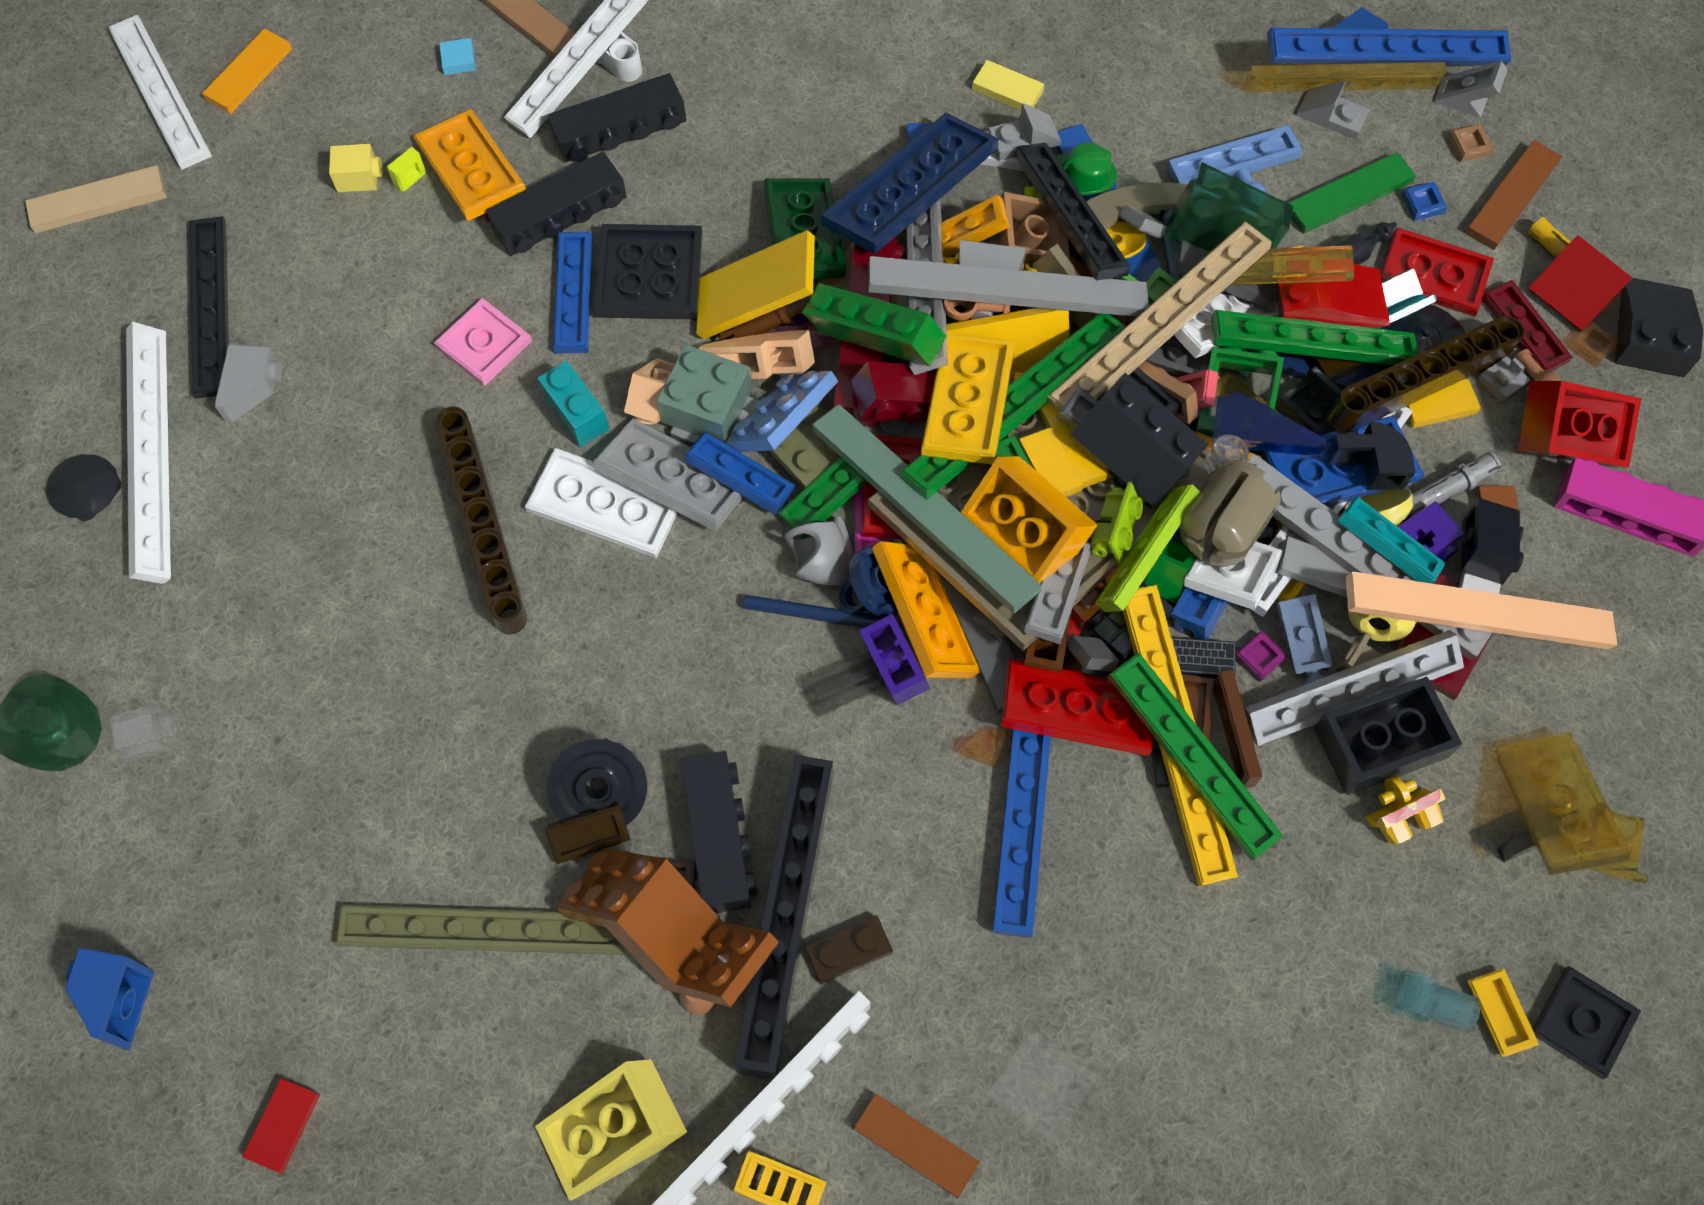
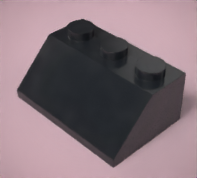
(1138, 440)

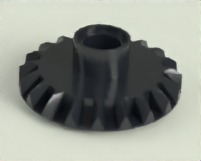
(593, 758)

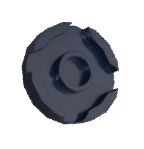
(868, 585)

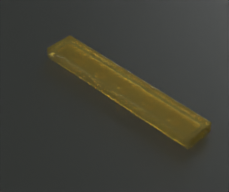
(1357, 76)

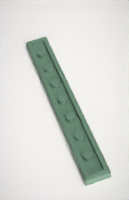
(933, 516)

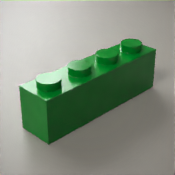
(874, 324)

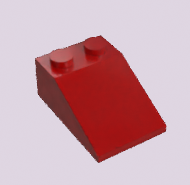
(1337, 302)
(1579, 422)

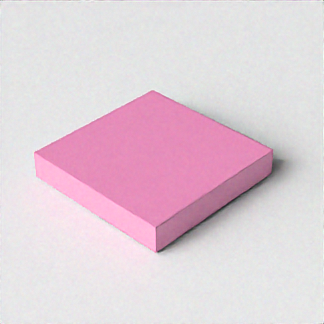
(483, 341)

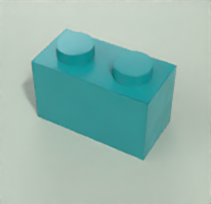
(573, 403)

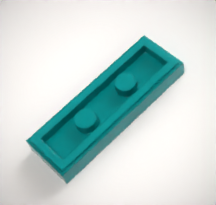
(1391, 541)

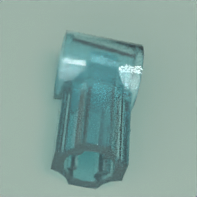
(1426, 1000)

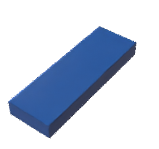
(739, 473)

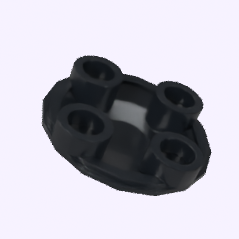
(83, 486)

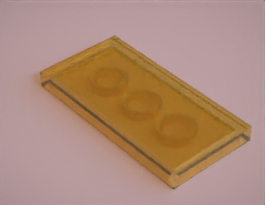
(1561, 804)

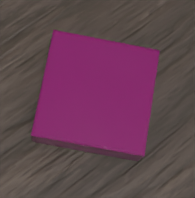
(1260, 656)

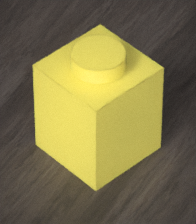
(354, 167)

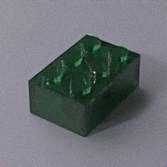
(1219, 204)

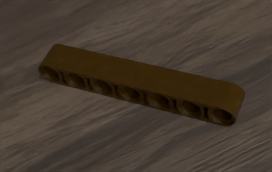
(1424, 374)
(485, 533)

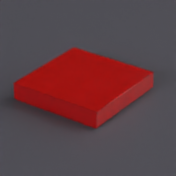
(1580, 283)

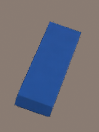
(573, 292)

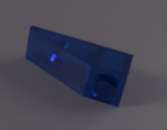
(1263, 427)

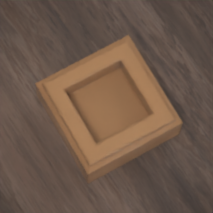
(1470, 142)

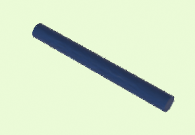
(809, 611)

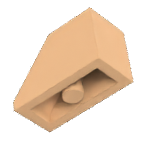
(645, 389)

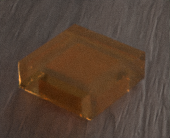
(1594, 344)

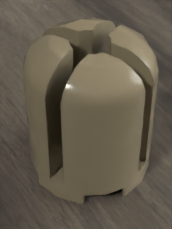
(1229, 514)

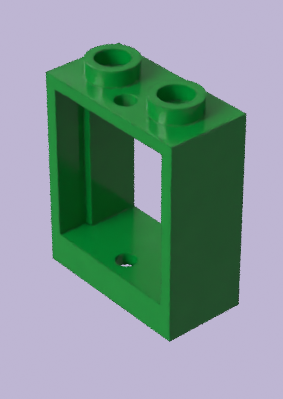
(1234, 358)

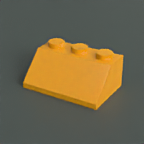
(1028, 517)

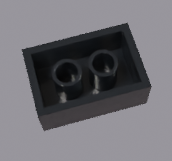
(1387, 735)

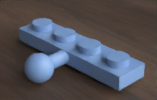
(1240, 156)

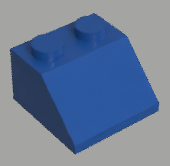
(108, 994)

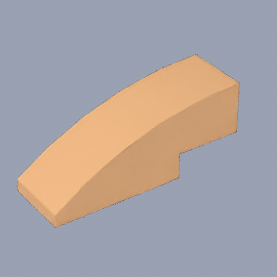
(768, 352)

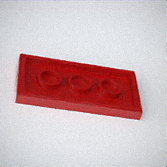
(1071, 708)

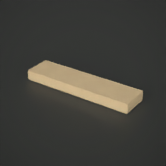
(95, 199)

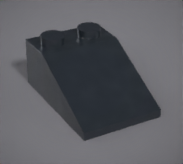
(1658, 328)

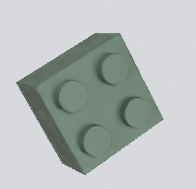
(704, 393)

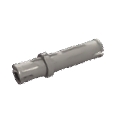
(1462, 478)

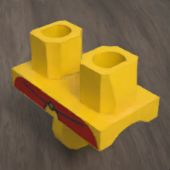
(1421, 804)

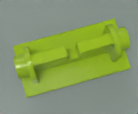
(1122, 509)

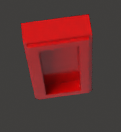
(281, 1126)

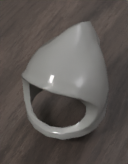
(823, 556)

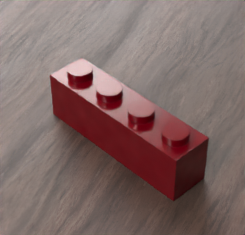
(893, 392)

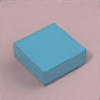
(457, 56)

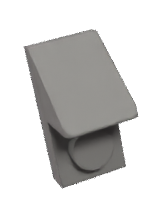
(1471, 88)
(1328, 109)
(1031, 128)

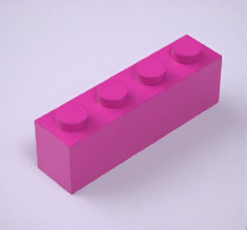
(1632, 506)

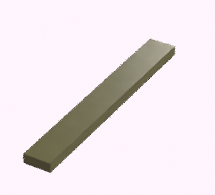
(472, 930)

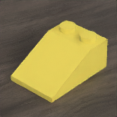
(610, 1127)

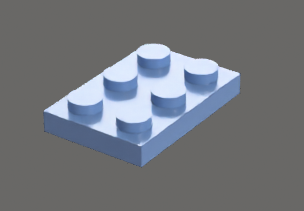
(781, 411)

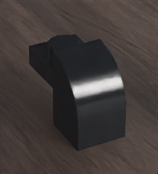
(1381, 451)

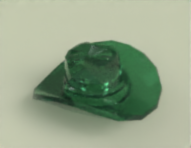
(48, 724)

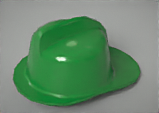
(1089, 168)

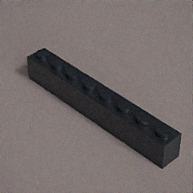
(785, 917)

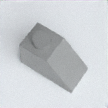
(246, 380)

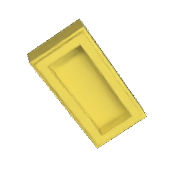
(1007, 85)

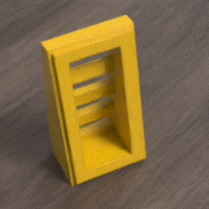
(769, 1165)

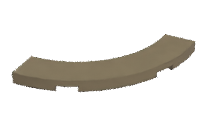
(1145, 197)

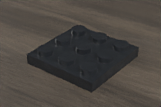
(648, 271)

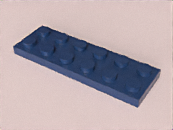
(909, 183)

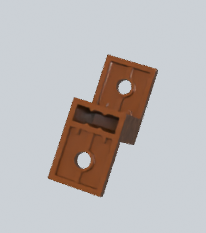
(667, 926)

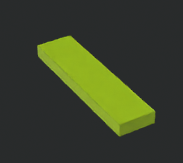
(1147, 549)

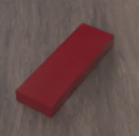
(1538, 336)

